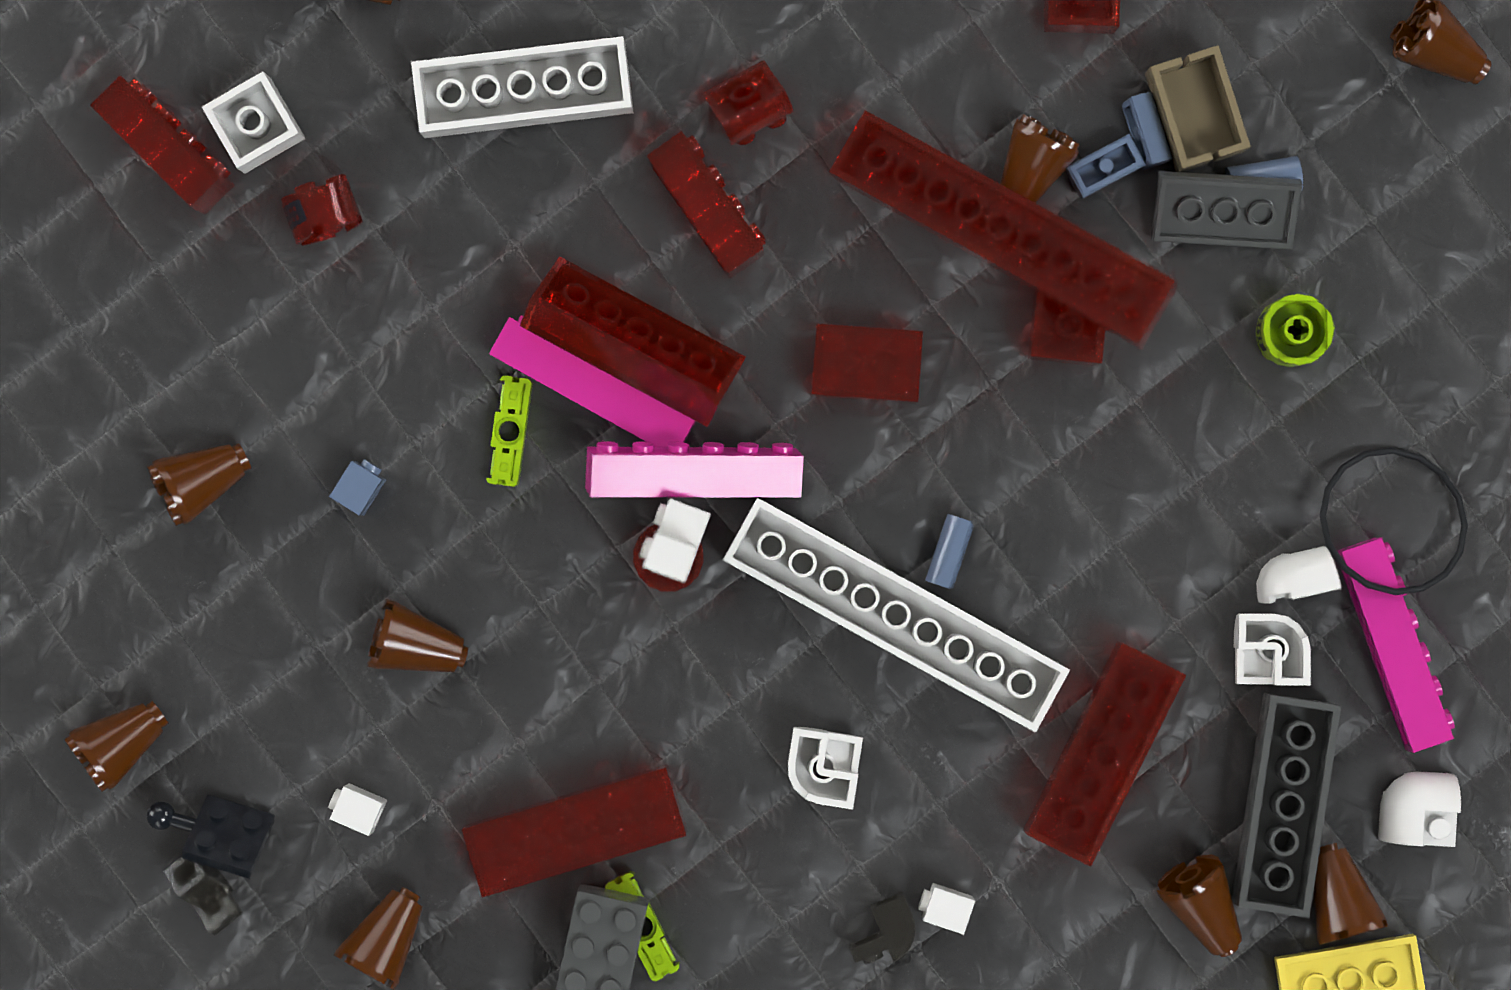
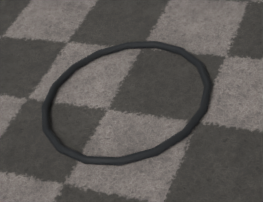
(1460, 506)

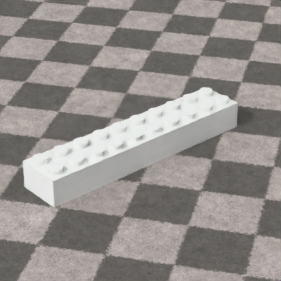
(896, 615)

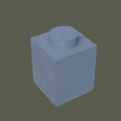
(358, 486)

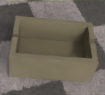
(1197, 109)

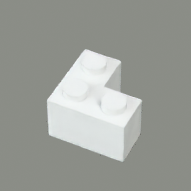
(676, 541)

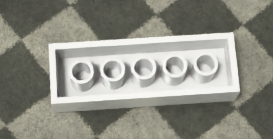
(522, 87)

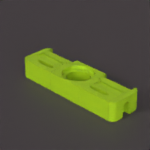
(514, 407)
(652, 948)

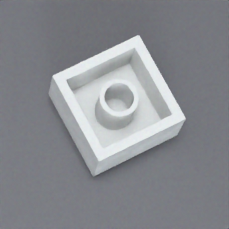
(253, 122)

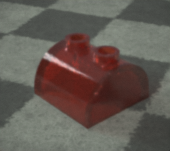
(748, 103)

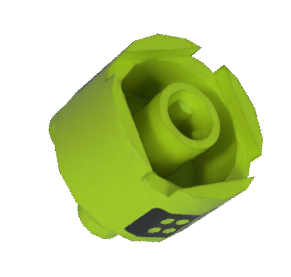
(1305, 314)

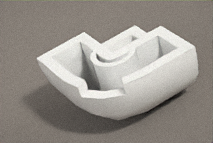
(1297, 575)
(1271, 650)
(824, 766)
(1420, 810)

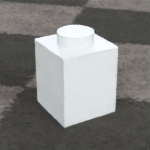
(356, 808)
(946, 908)

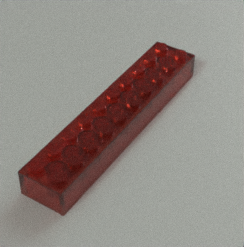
(1004, 229)

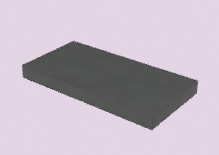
(1226, 210)

